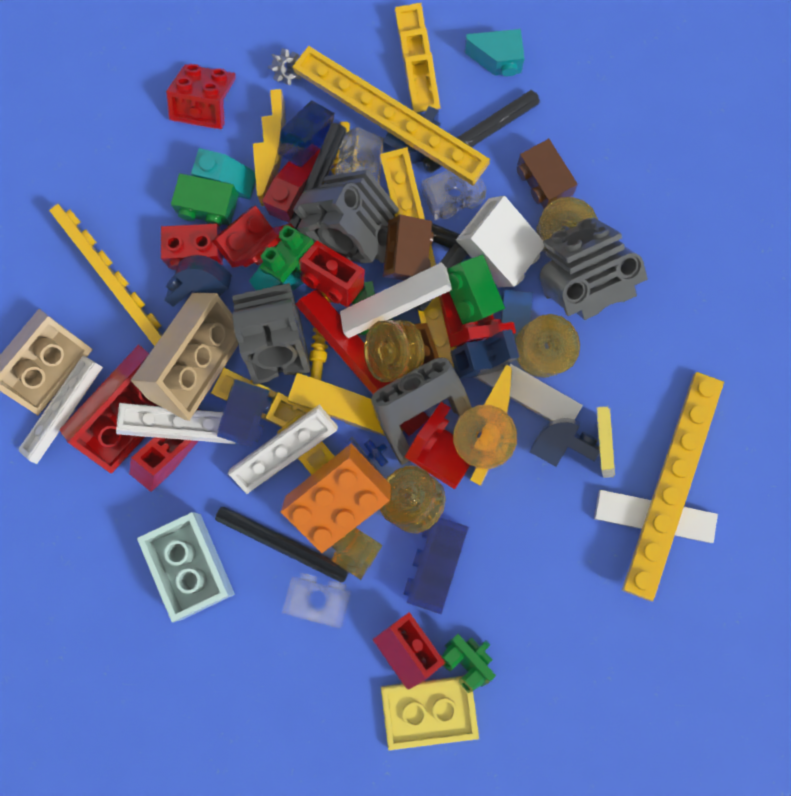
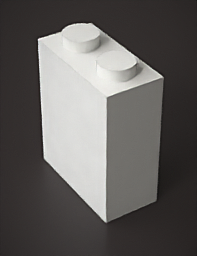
(503, 239)

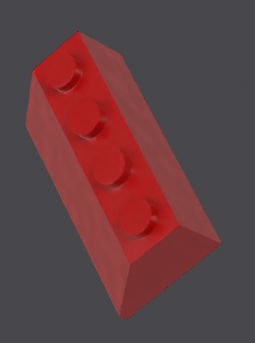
(95, 422)

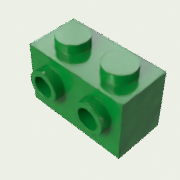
(204, 200)
(474, 290)

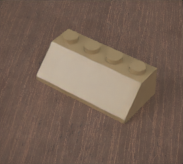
(188, 355)

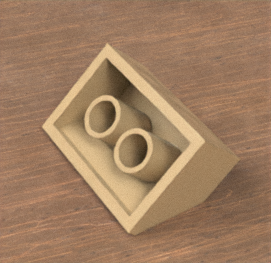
(39, 361)

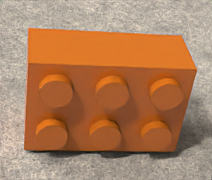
(336, 498)

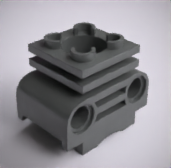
(348, 215)
(590, 269)
(270, 333)

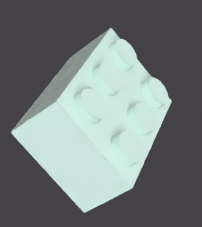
(185, 566)

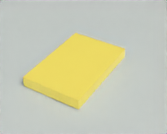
(605, 442)
(428, 713)

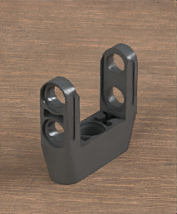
(415, 394)

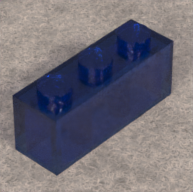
(436, 565)

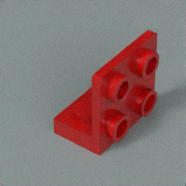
(198, 96)
(247, 238)
(475, 331)
(435, 450)

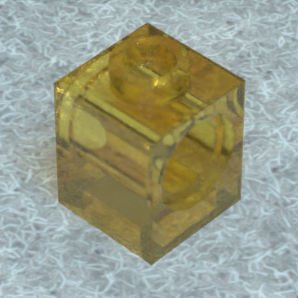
(356, 552)

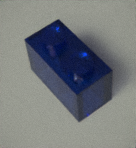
(305, 133)
(243, 413)

